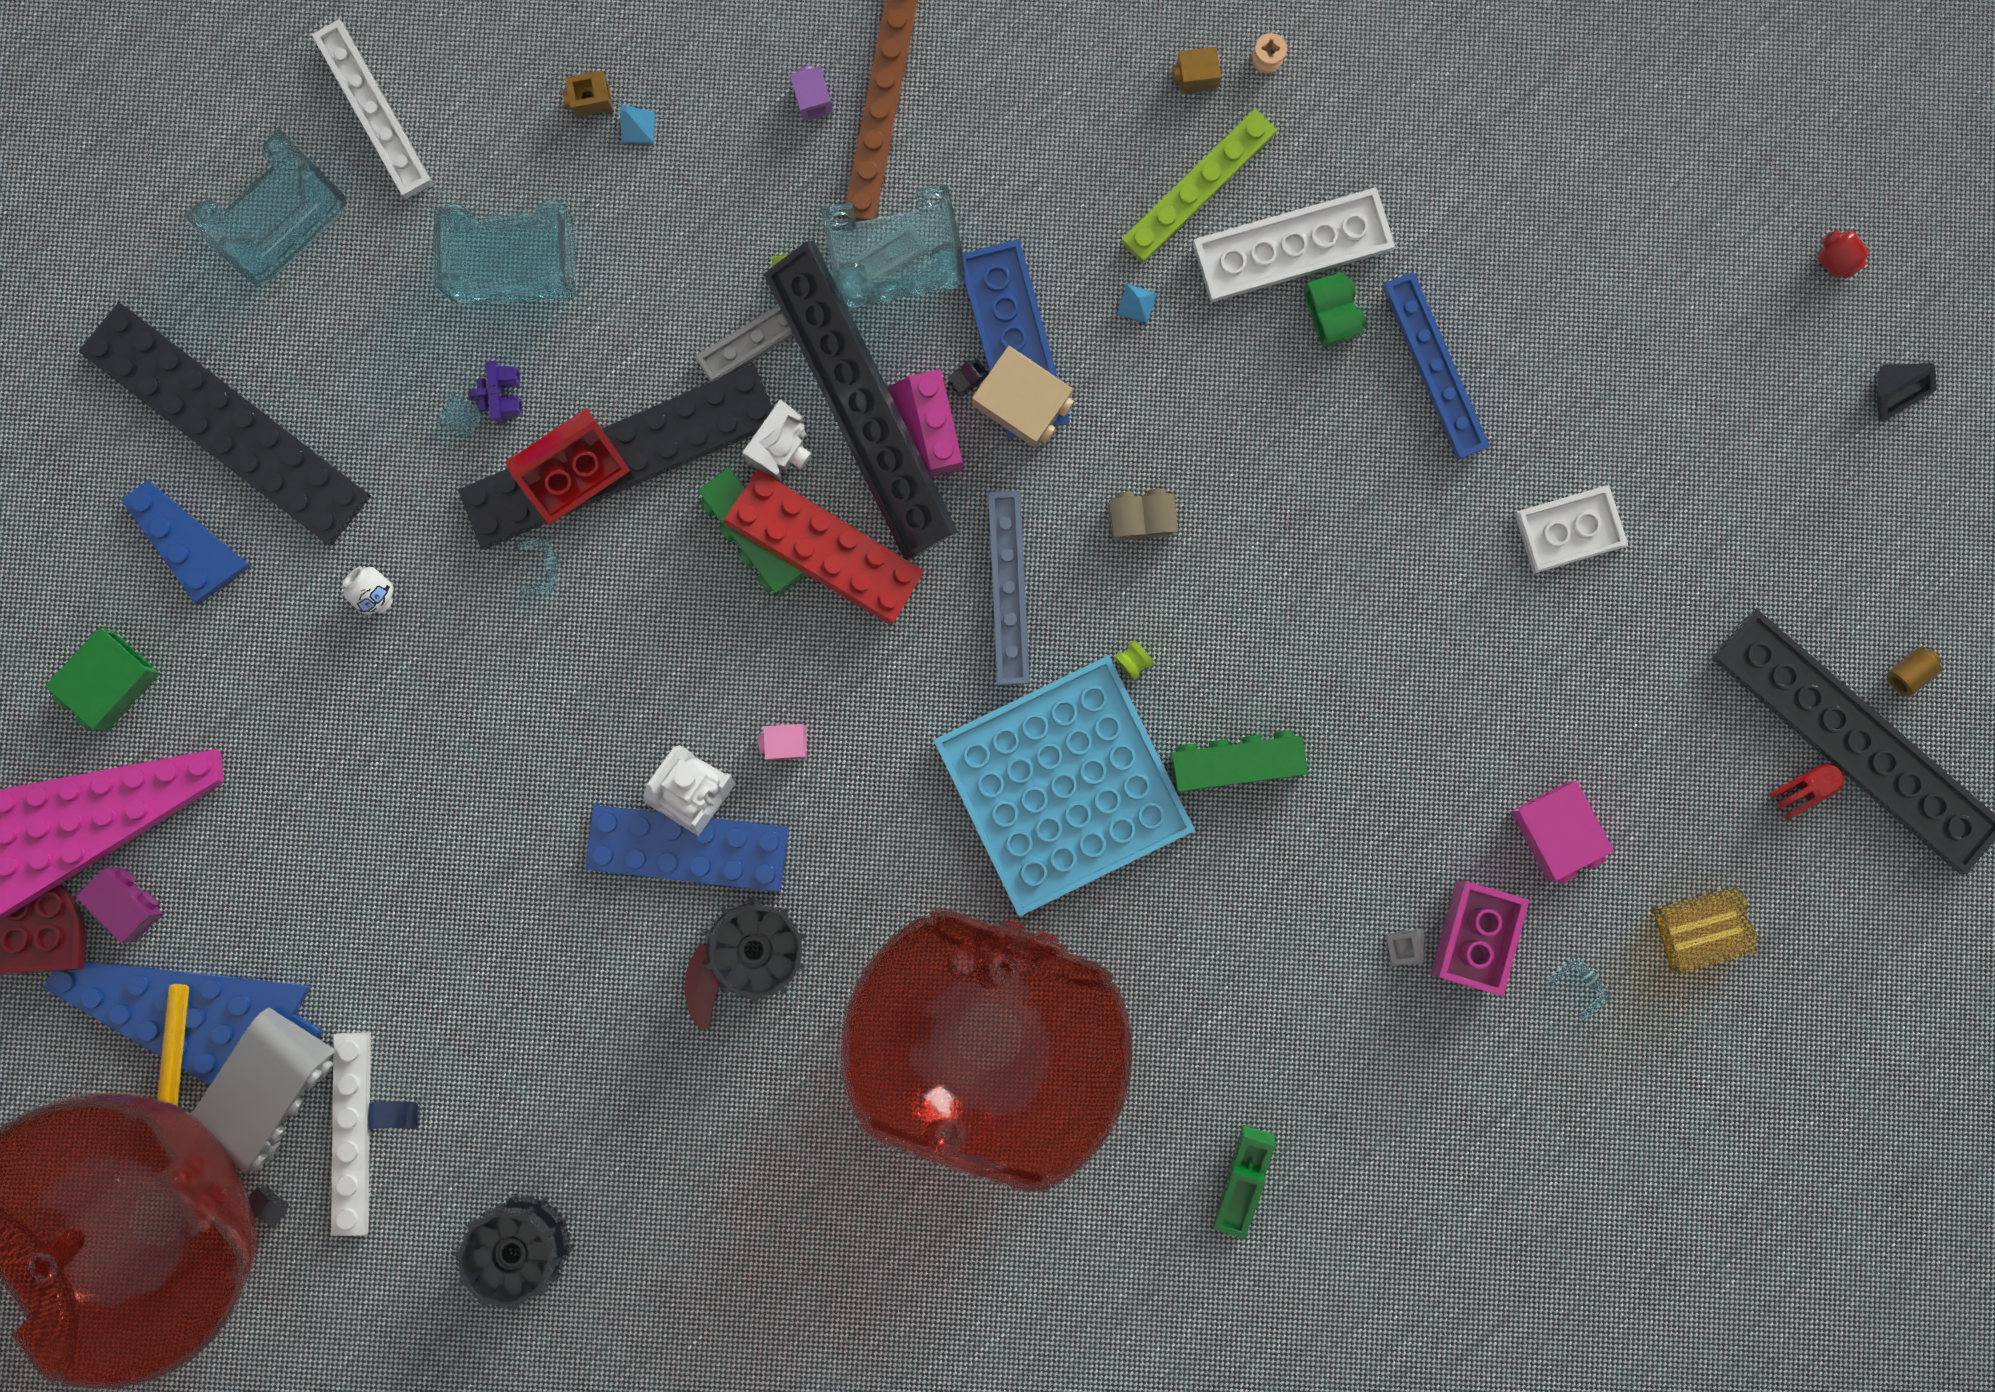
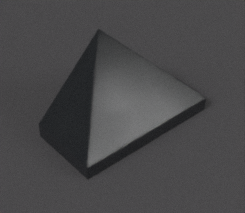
(1902, 386)

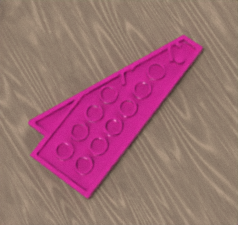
(75, 820)

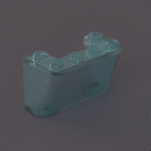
(897, 252)

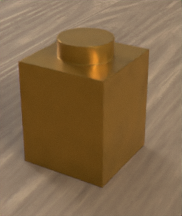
(1197, 70)

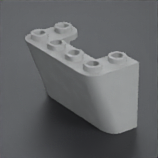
(261, 1088)

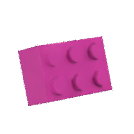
(1480, 937)

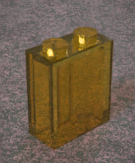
(1705, 929)

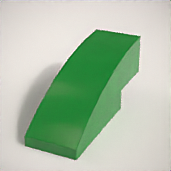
(1244, 1181)

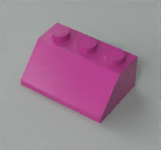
(929, 420)

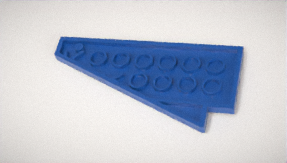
(217, 1009)

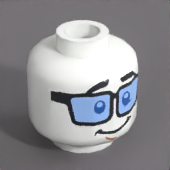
(368, 590)

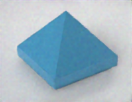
(1136, 303)

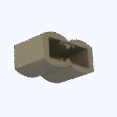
(1142, 516)

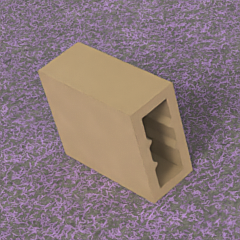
(1023, 397)

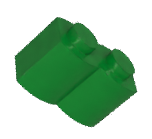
(1334, 309)

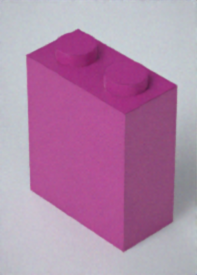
(1563, 832)

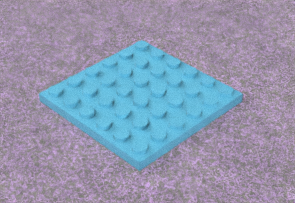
(1064, 785)

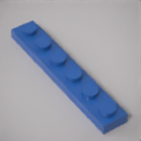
(1435, 366)

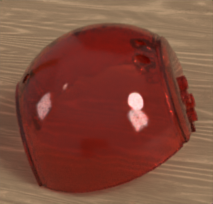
(1006, 1061)
(119, 1237)

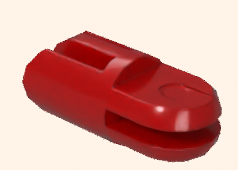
(1814, 786)

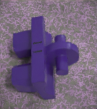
(497, 380)

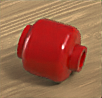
(1842, 253)

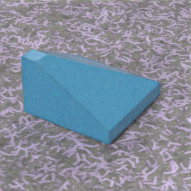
(637, 125)

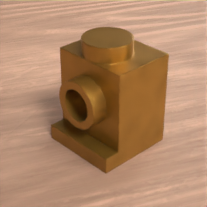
(585, 85)

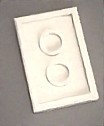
(1571, 529)

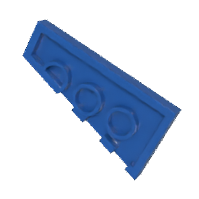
(187, 547)

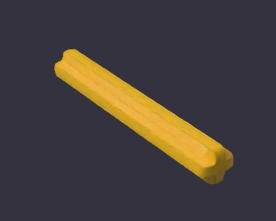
(173, 1043)

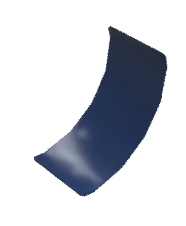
(393, 1115)

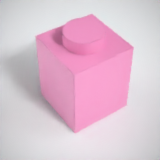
(783, 742)

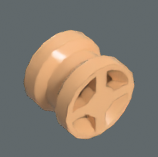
(1263, 58)

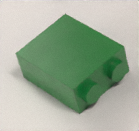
(101, 680)

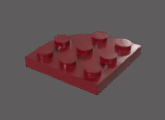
(43, 936)

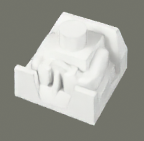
(778, 442)
(687, 789)

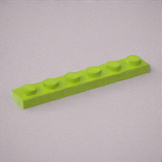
(1199, 186)

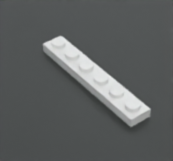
(372, 109)
(350, 1134)

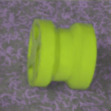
(1133, 660)

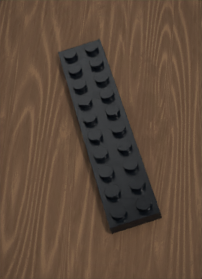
(860, 401)
(224, 423)
(646, 441)
(1858, 741)

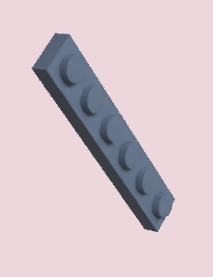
(1008, 588)

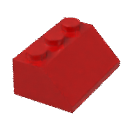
(567, 466)

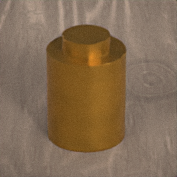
(1914, 671)

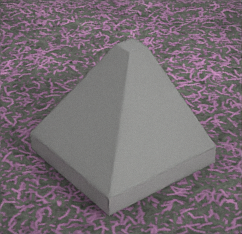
(1406, 947)

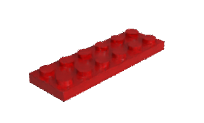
(823, 547)

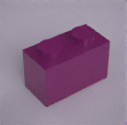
(120, 904)

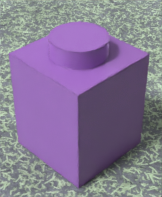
(811, 93)

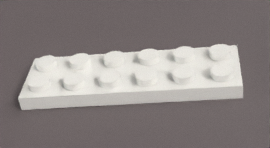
(1293, 244)

